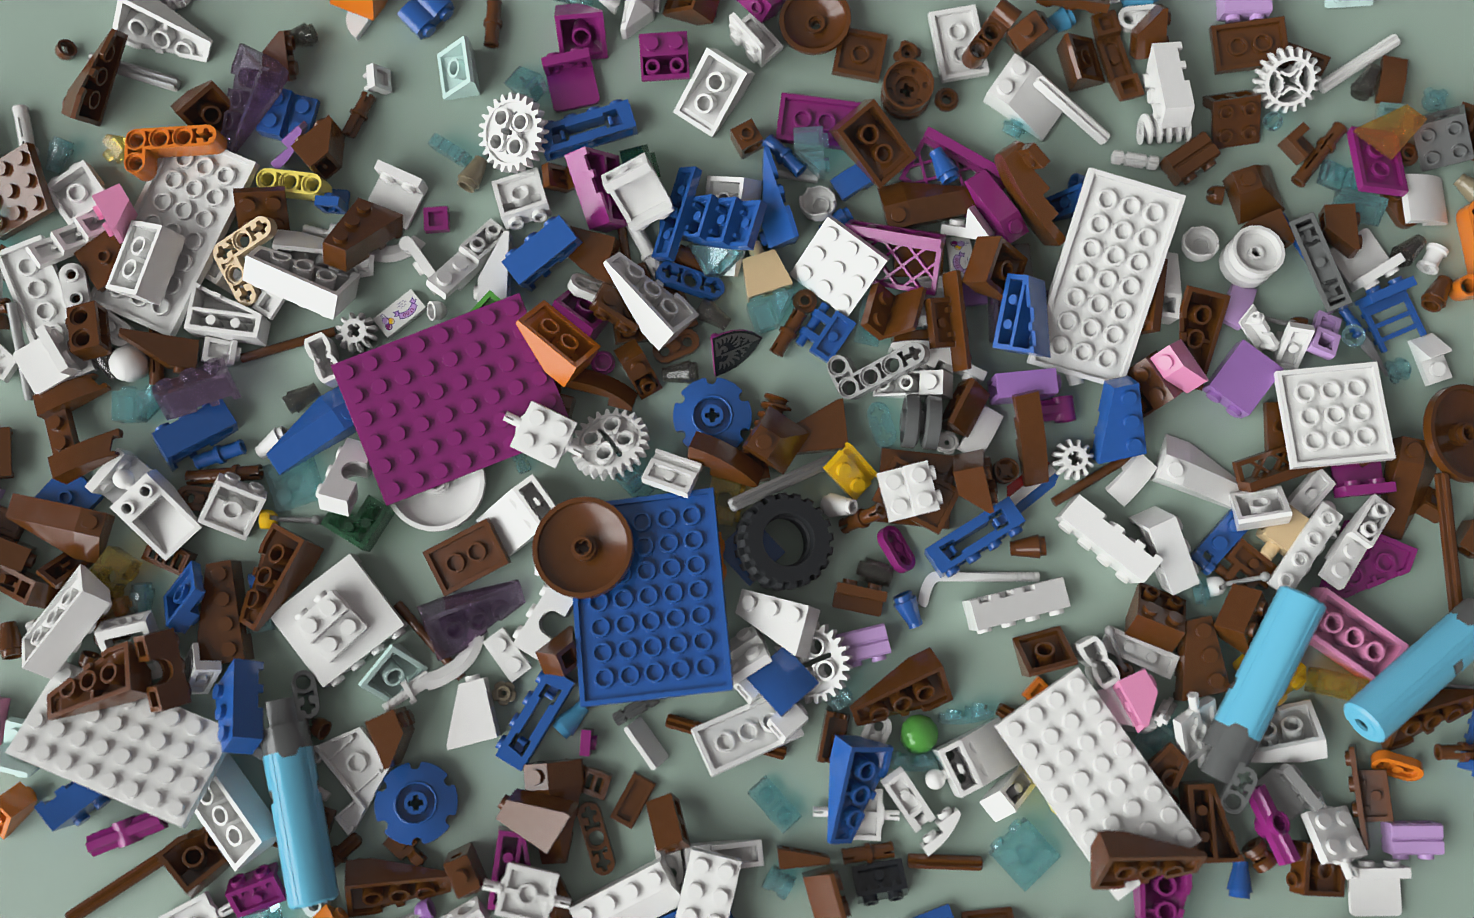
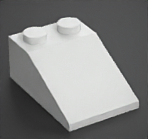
(713, 91)
(1018, 99)

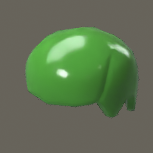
(919, 734)

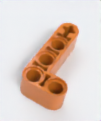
(203, 141)
(1465, 225)

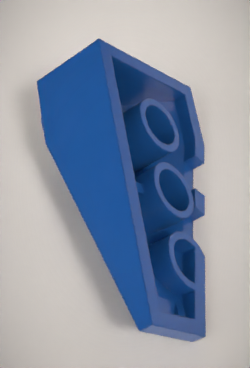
(778, 221)
(316, 430)
(853, 776)

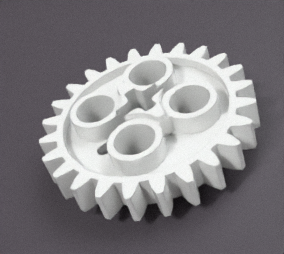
(512, 125)
(623, 432)
(827, 684)

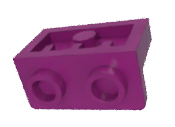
(255, 890)

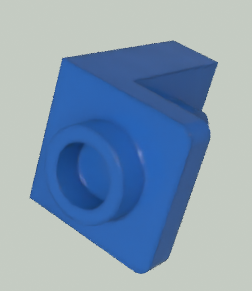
(334, 202)

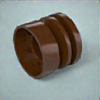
(916, 80)

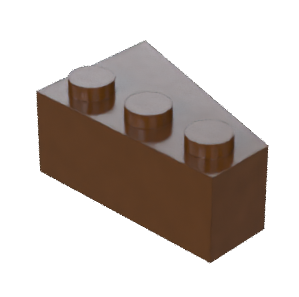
(360, 233)
(1200, 661)
(1207, 816)

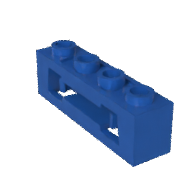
(620, 121)
(941, 560)
(513, 753)

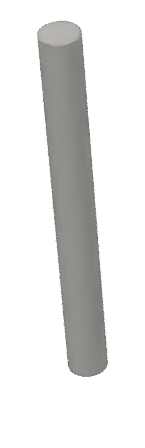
(18, 341)

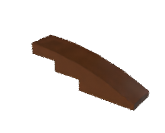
(1030, 438)

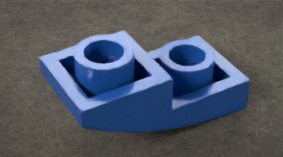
(850, 182)

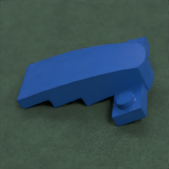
(706, 219)

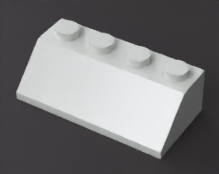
(65, 623)
(236, 816)
(639, 894)

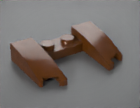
(70, 457)

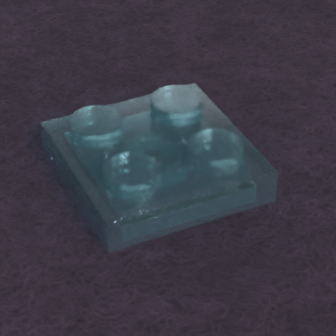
(294, 487)

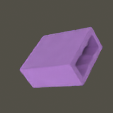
(1241, 379)
(1004, 385)

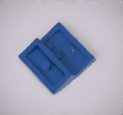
(783, 681)

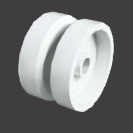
(1252, 256)

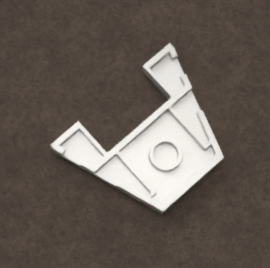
(358, 769)

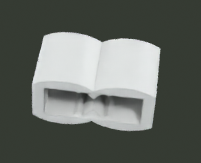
(323, 353)
(1098, 668)

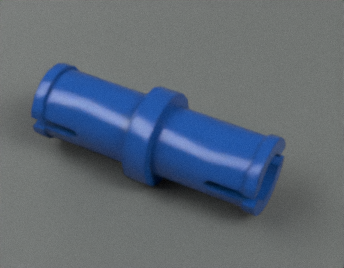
(784, 156)
(219, 454)

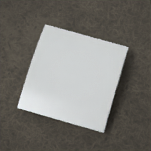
(1424, 200)

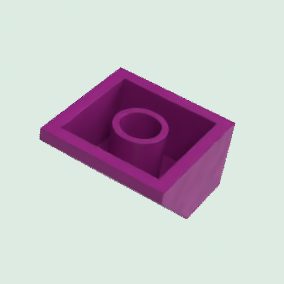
(577, 312)

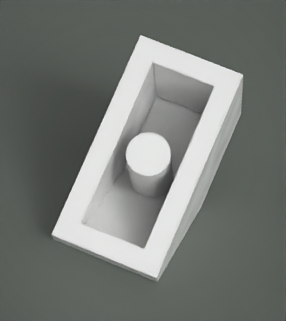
(1008, 794)

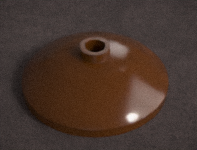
(800, 16)

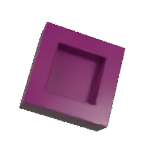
(436, 219)
(587, 742)

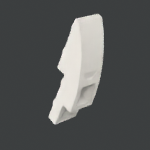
(467, 262)
(941, 357)
(1354, 540)

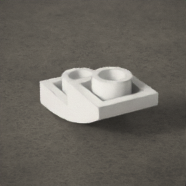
(982, 431)
(1132, 479)
(946, 822)

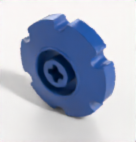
(720, 398)
(430, 818)

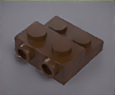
(1310, 877)

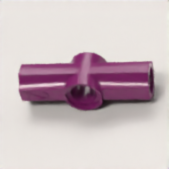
(1273, 826)
(124, 833)

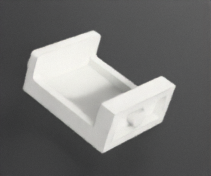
(638, 192)

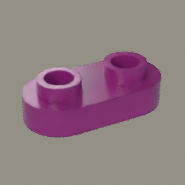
(896, 549)

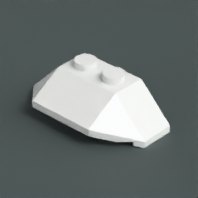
(638, 15)

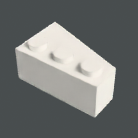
(1166, 87)
(1164, 537)
(782, 620)

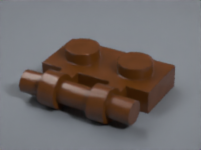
(1248, 561)

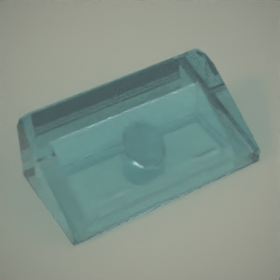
(1368, 205)

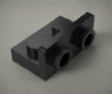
(880, 881)

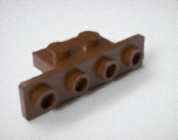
(948, 321)
(1371, 793)

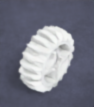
(1293, 71)

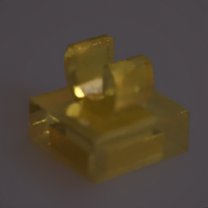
(115, 147)

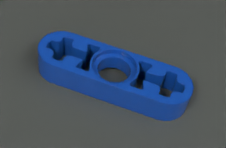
(674, 269)

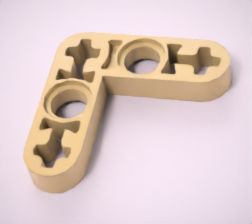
(235, 257)

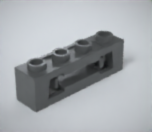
(1320, 263)

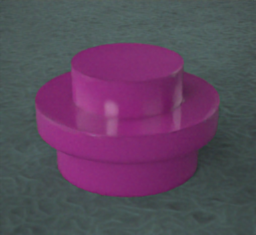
(603, 362)

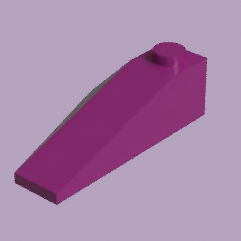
(1162, 897)

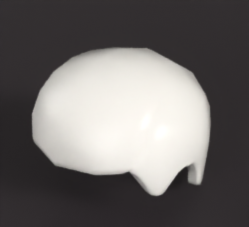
(817, 203)
(1200, 243)
(129, 363)

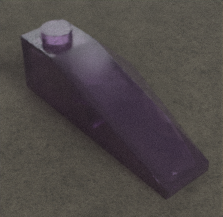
(254, 91)
(461, 617)

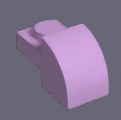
(1326, 336)

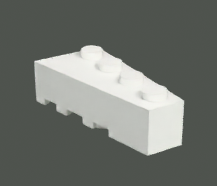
(1107, 541)

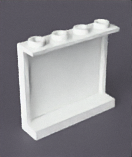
(365, 598)

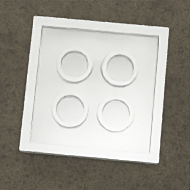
(839, 266)

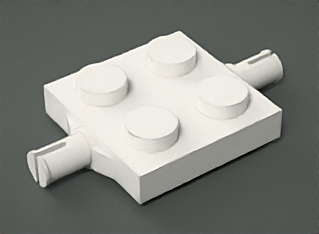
(543, 434)
(1192, 726)
(874, 817)
(1334, 836)
(526, 892)
(199, 907)

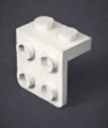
(754, 38)
(1367, 264)
(46, 360)
(1376, 888)

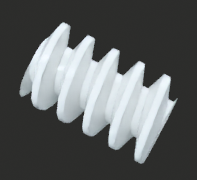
(1149, 127)

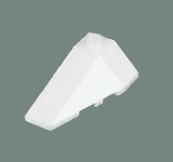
(159, 28)
(739, 187)
(310, 247)
(655, 309)
(1193, 472)
(1292, 736)

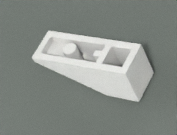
(494, 274)

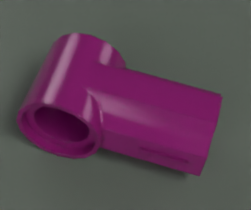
(1059, 409)

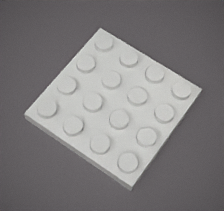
(1334, 415)

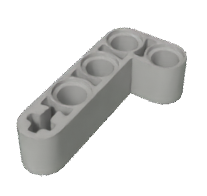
(881, 366)

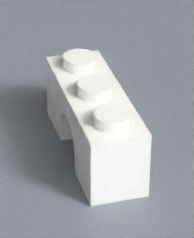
(337, 492)
(532, 635)
(782, 727)

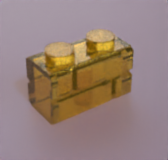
(1333, 683)

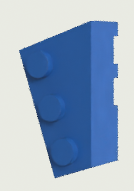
(541, 252)
(1023, 317)
(1120, 422)
(194, 432)
(237, 707)

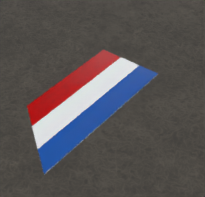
(1026, 496)

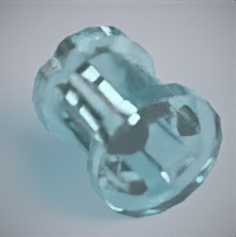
(1360, 340)

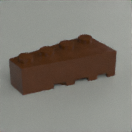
(219, 631)

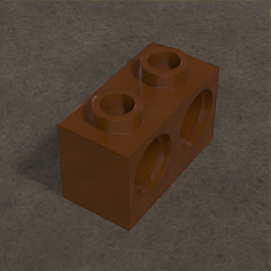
(88, 330)

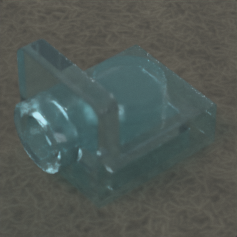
(1156, 740)

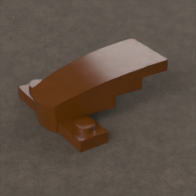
(1027, 188)

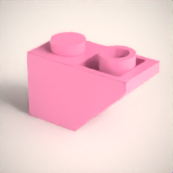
(116, 209)

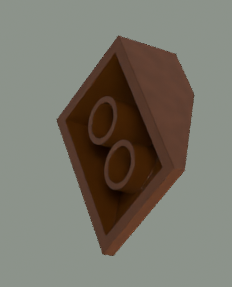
(872, 142)

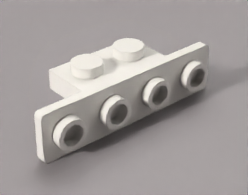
(1306, 547)

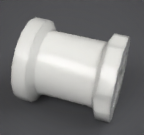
(1432, 258)

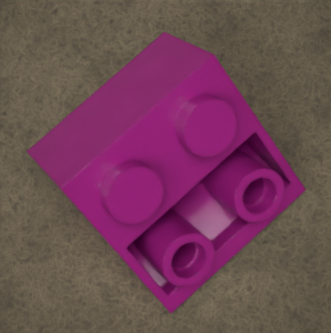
(664, 56)

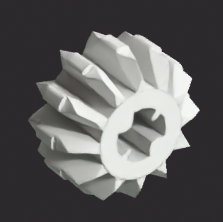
(348, 337)
(1079, 455)

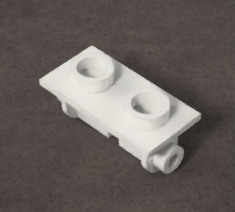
(1258, 331)

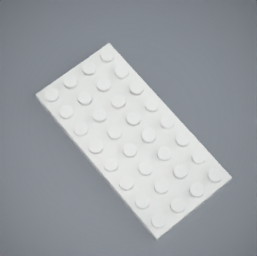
(198, 202)
(1107, 275)
(126, 752)
(1091, 768)

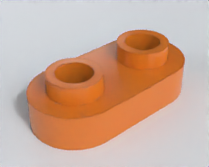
(1397, 765)

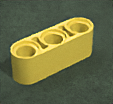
(302, 190)

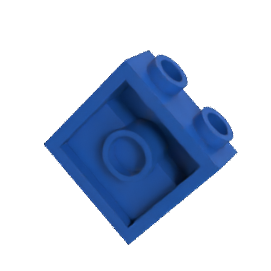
(287, 114)
(183, 599)

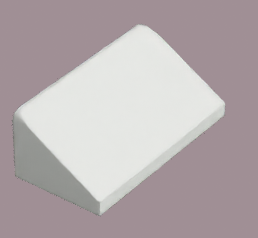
(646, 743)

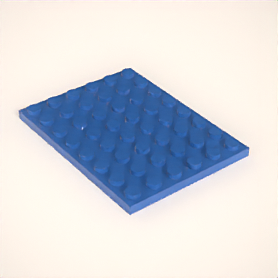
(667, 618)

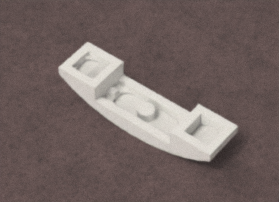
(267, 302)

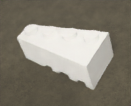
(301, 281)
(1016, 604)

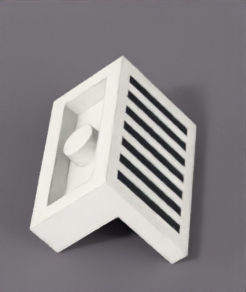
(200, 674)

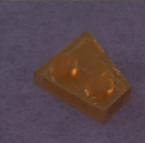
(1392, 130)

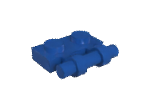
(833, 335)

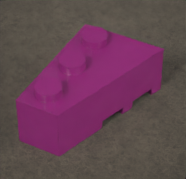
(598, 206)
(508, 848)

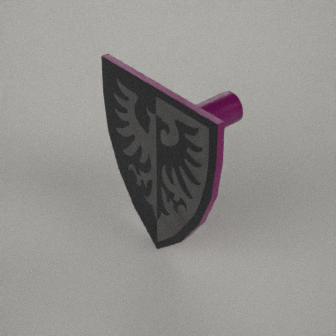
(732, 348)

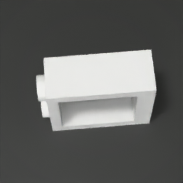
(124, 626)

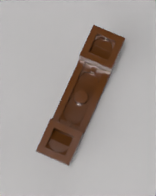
(1113, 56)
(597, 383)

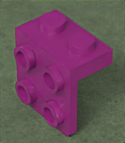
(571, 79)

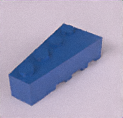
(70, 806)

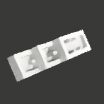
(65, 240)

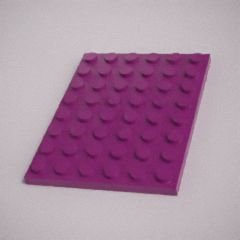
(440, 396)

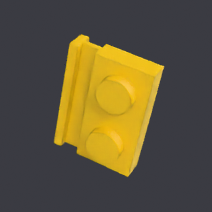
(850, 471)

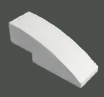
(748, 850)

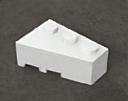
(224, 319)

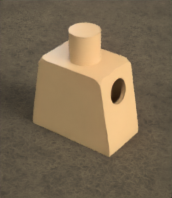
(764, 273)
(1281, 537)

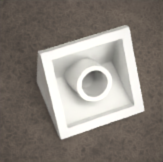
(1260, 508)

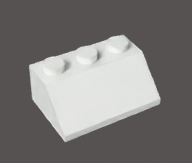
(146, 262)

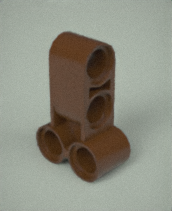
(996, 26)

